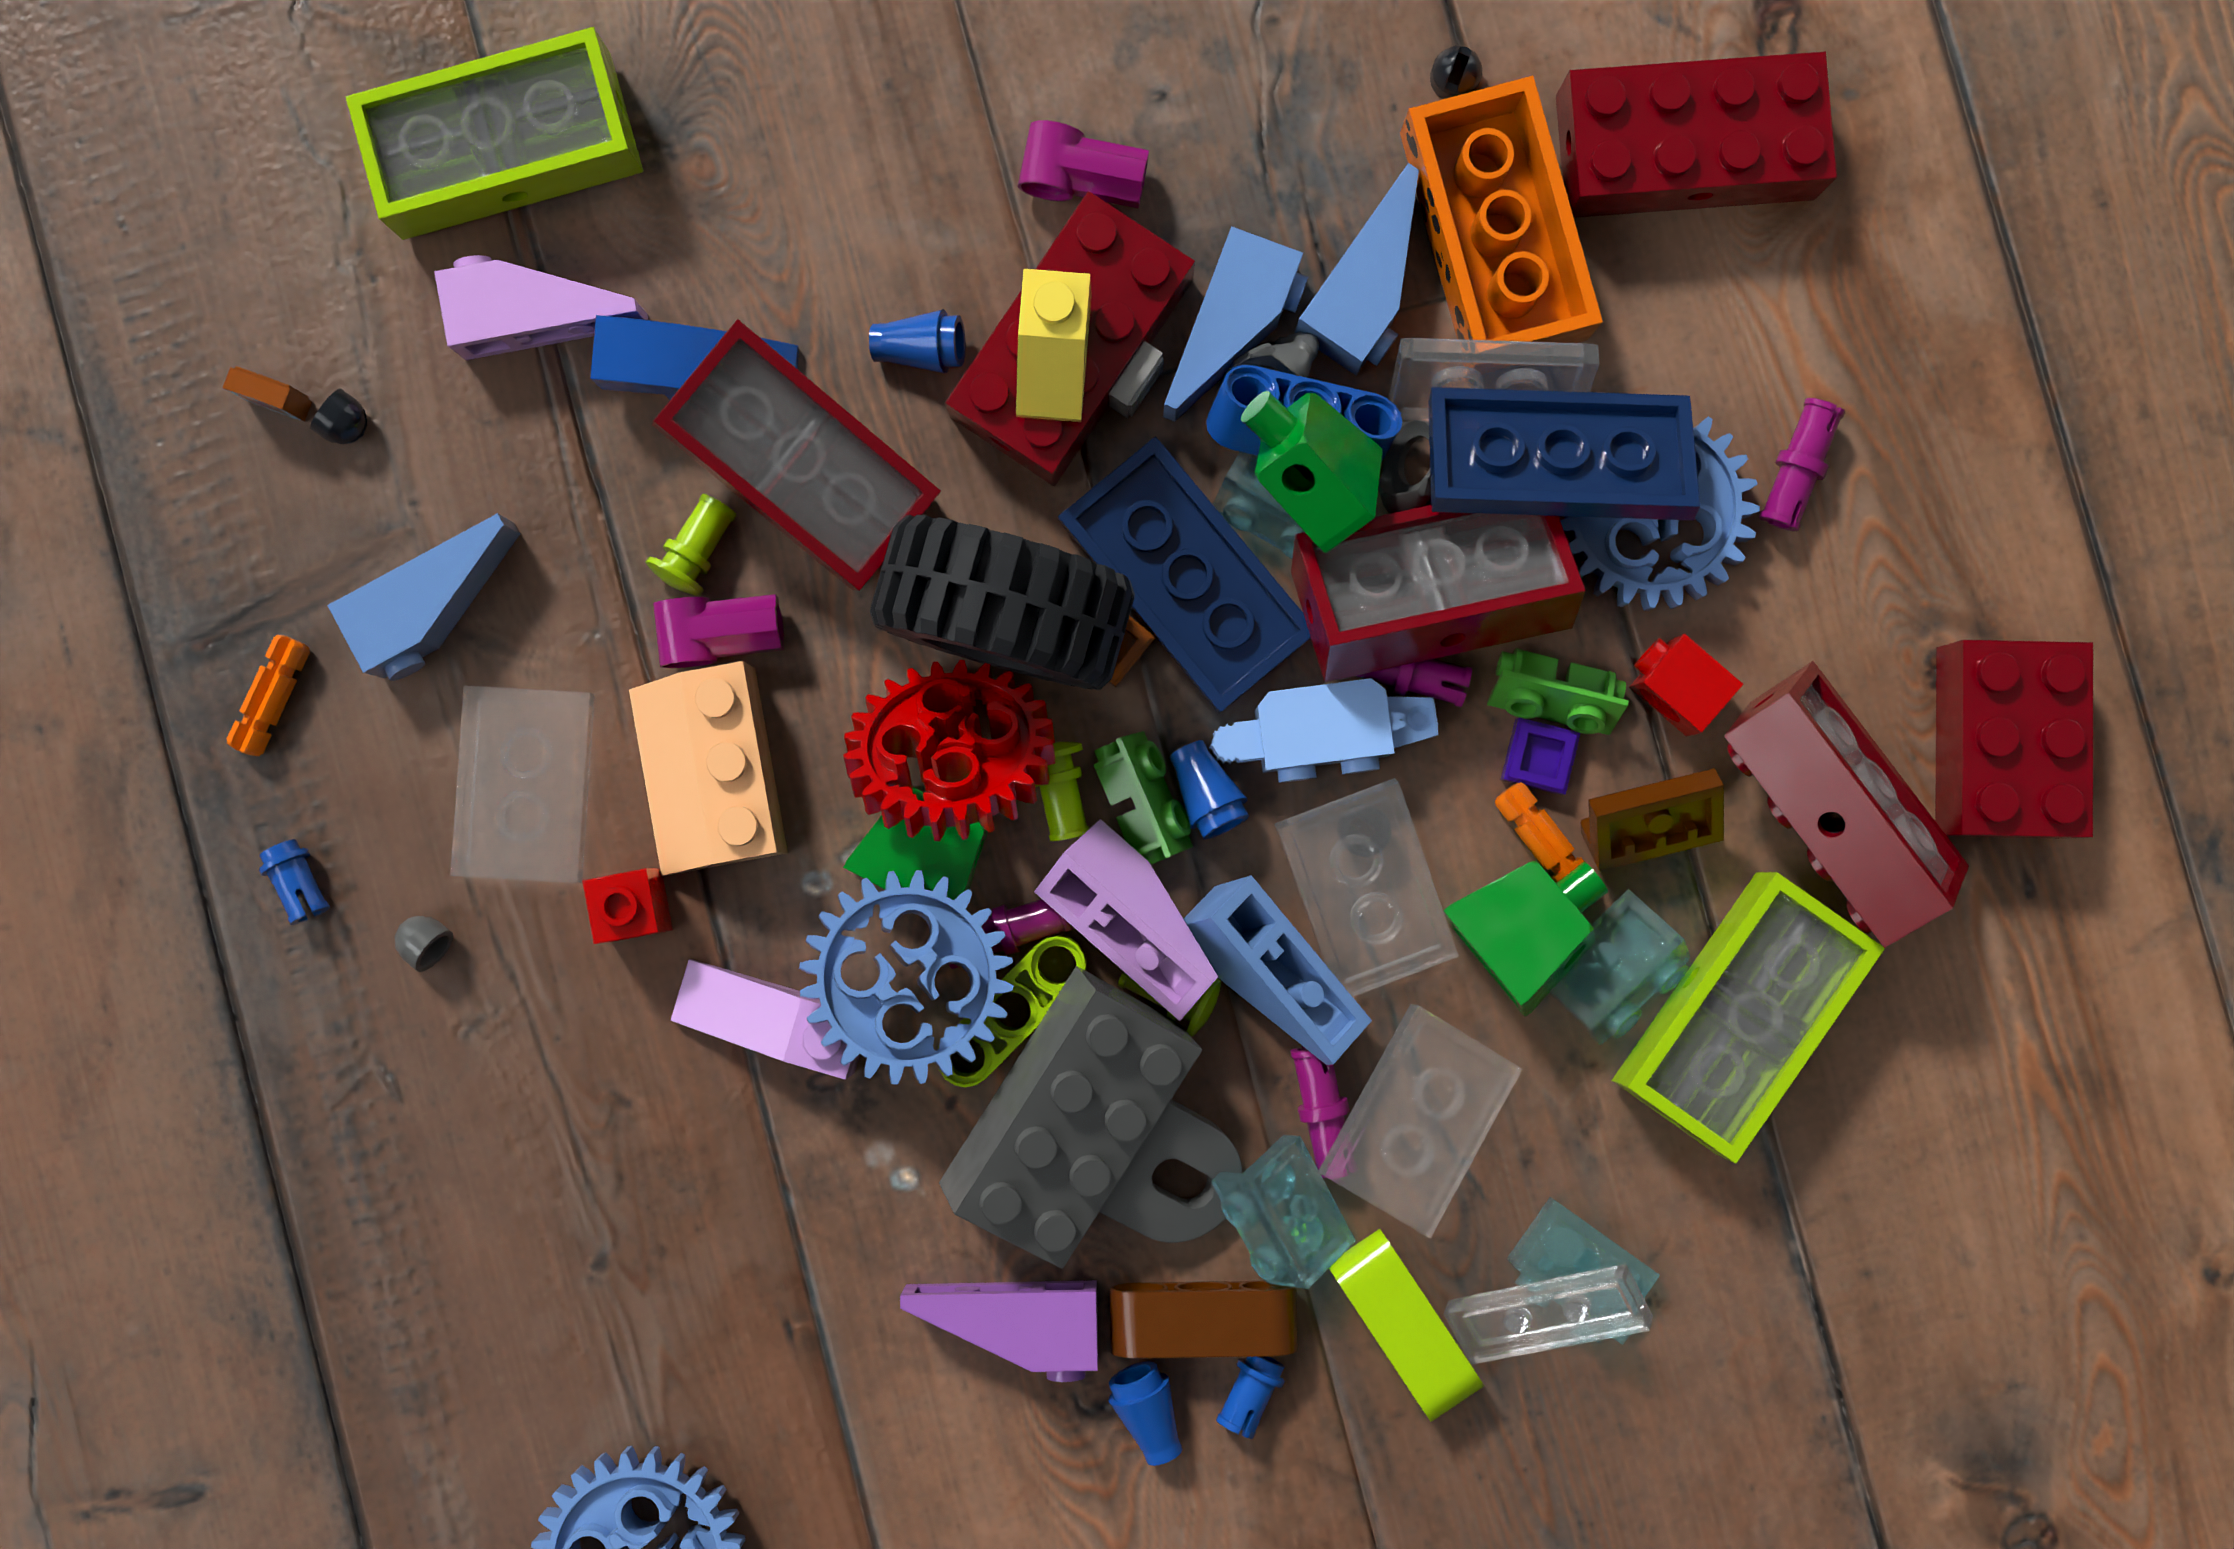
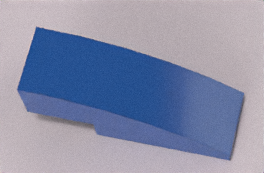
(655, 354)

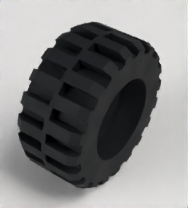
(1002, 601)

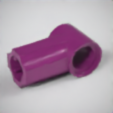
(1066, 164)
(700, 631)

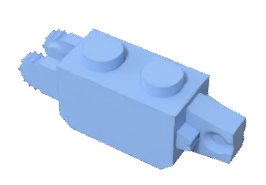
(1326, 726)

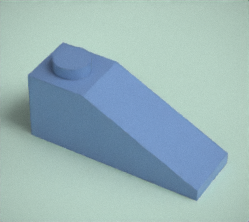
(1364, 290)
(1240, 309)
(420, 602)
(1275, 968)

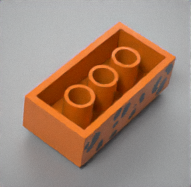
(1500, 217)

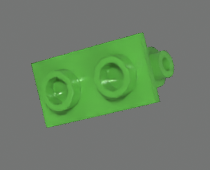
(1586, 701)
(1136, 770)

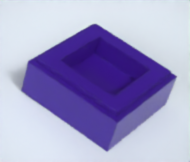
(1540, 756)

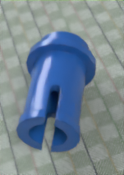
(291, 877)
(1251, 1394)

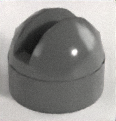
(422, 942)

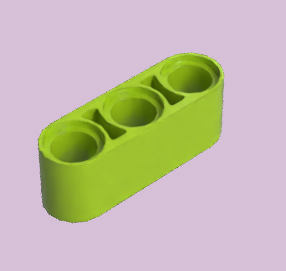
(1039, 993)
(1405, 1325)

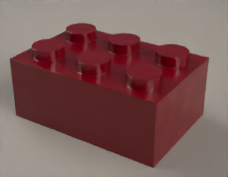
(2014, 739)

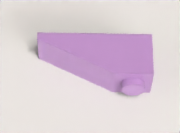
(509, 308)
(1129, 916)
(757, 1017)

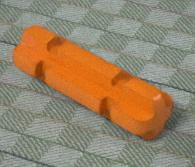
(268, 695)
(1538, 831)

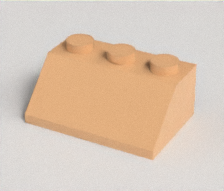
(708, 768)

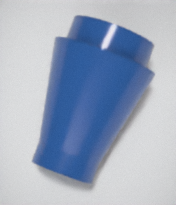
(921, 341)
(1208, 793)
(1146, 1408)

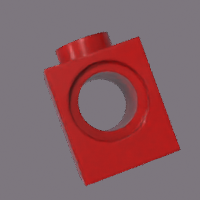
(1684, 683)
(627, 905)

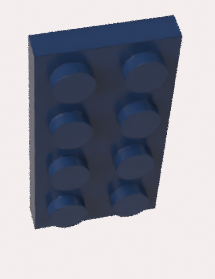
(1562, 453)
(1188, 573)

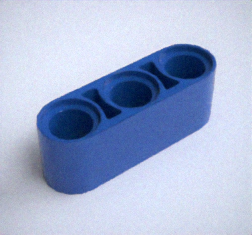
(1366, 410)

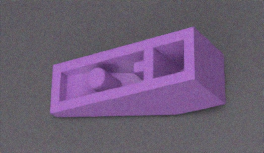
(1027, 1323)

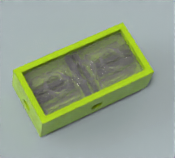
(494, 134)
(1748, 1014)

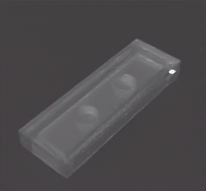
(1549, 1314)

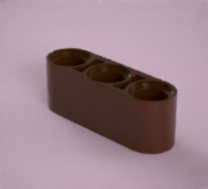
(1203, 1319)

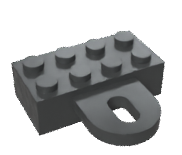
(1087, 1127)

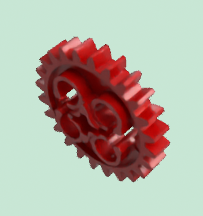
(962, 772)

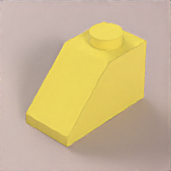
(1052, 344)

